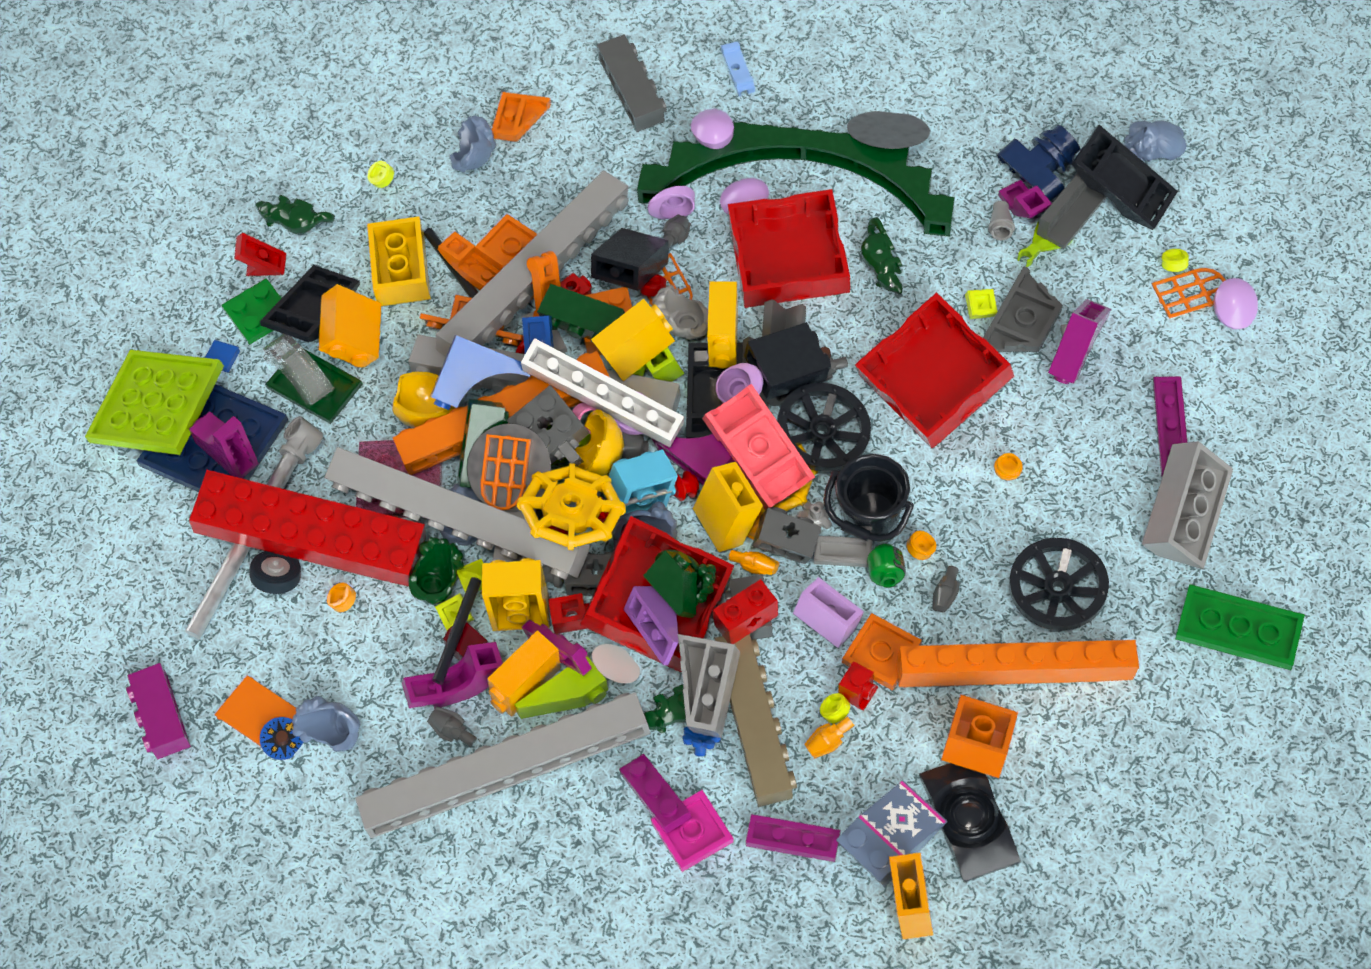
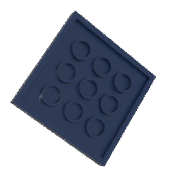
(189, 468)

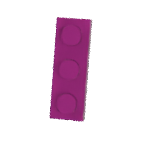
(569, 654)
(655, 793)
(792, 838)

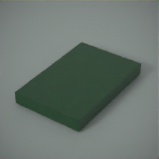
(328, 406)

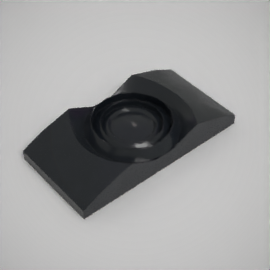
(1123, 178)
(300, 308)
(702, 388)
(974, 824)

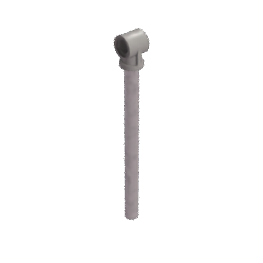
(302, 440)

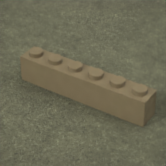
(758, 728)

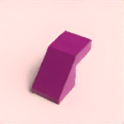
(1024, 201)

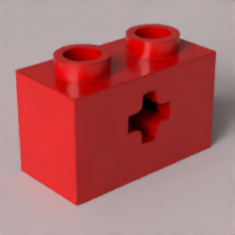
(745, 612)

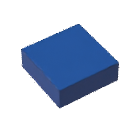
(224, 352)

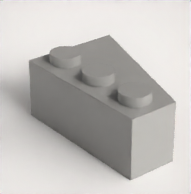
(708, 682)

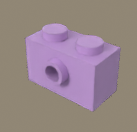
(828, 612)

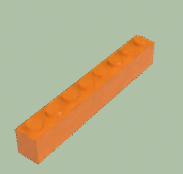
(443, 436)
(1017, 663)

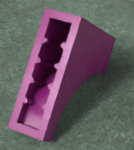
(1078, 340)
(225, 444)
(696, 454)

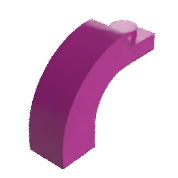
(462, 680)

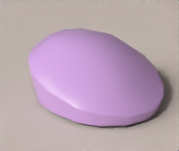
(712, 128)
(742, 191)
(672, 202)
(1235, 303)
(736, 379)

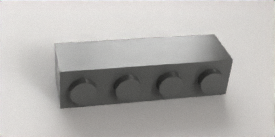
(631, 83)

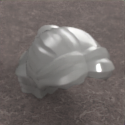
(684, 315)

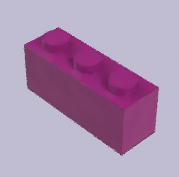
(157, 711)

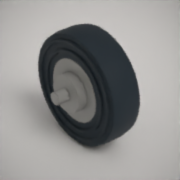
(274, 573)

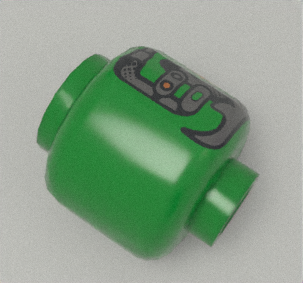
(886, 564)

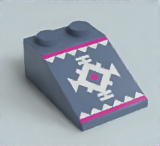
(891, 827)

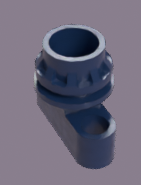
(1050, 153)

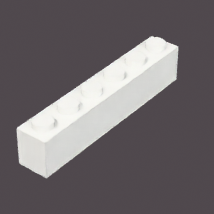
(602, 392)

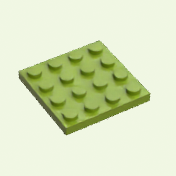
(154, 401)

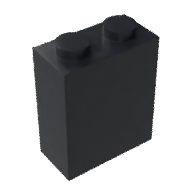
(629, 259)
(788, 360)

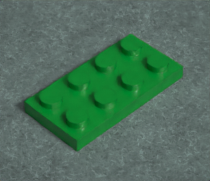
(1240, 627)

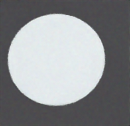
(615, 663)

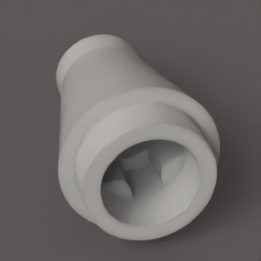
(1001, 222)

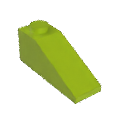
(564, 692)

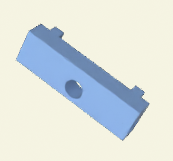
(734, 59)

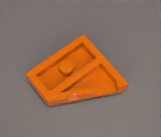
(517, 115)

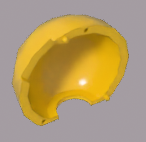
(413, 399)
(604, 445)

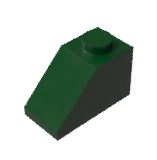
(675, 582)

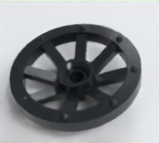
(827, 424)
(1058, 579)

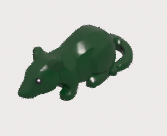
(294, 217)
(878, 256)
(668, 710)

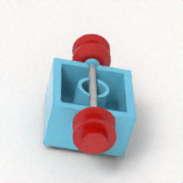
(649, 480)

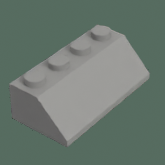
(1188, 504)

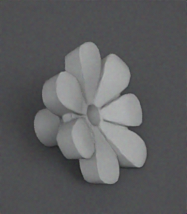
(816, 513)

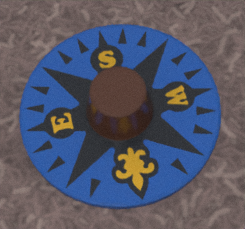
(278, 739)

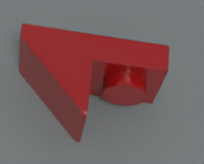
(259, 256)

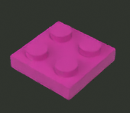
(698, 836)

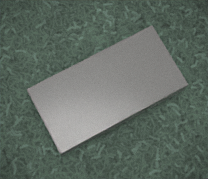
(842, 551)

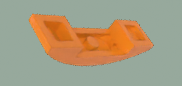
(461, 257)

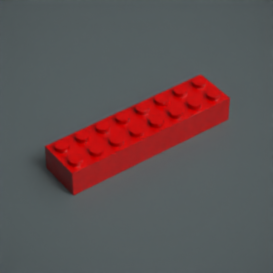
(307, 528)

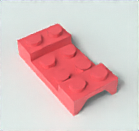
(759, 447)

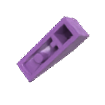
(654, 621)

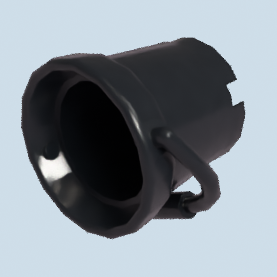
(872, 496)

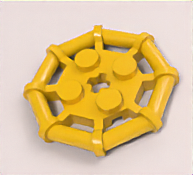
(579, 487)

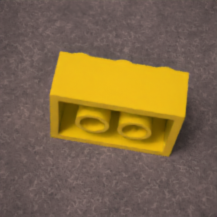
(398, 261)
(515, 594)

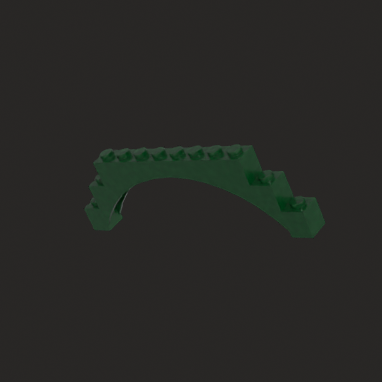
(767, 142)

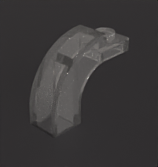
(298, 367)

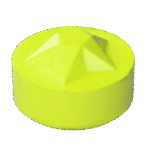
(380, 174)
(1175, 260)
(834, 708)

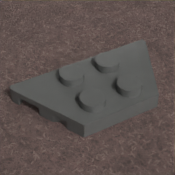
(1024, 316)

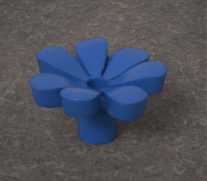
(699, 741)

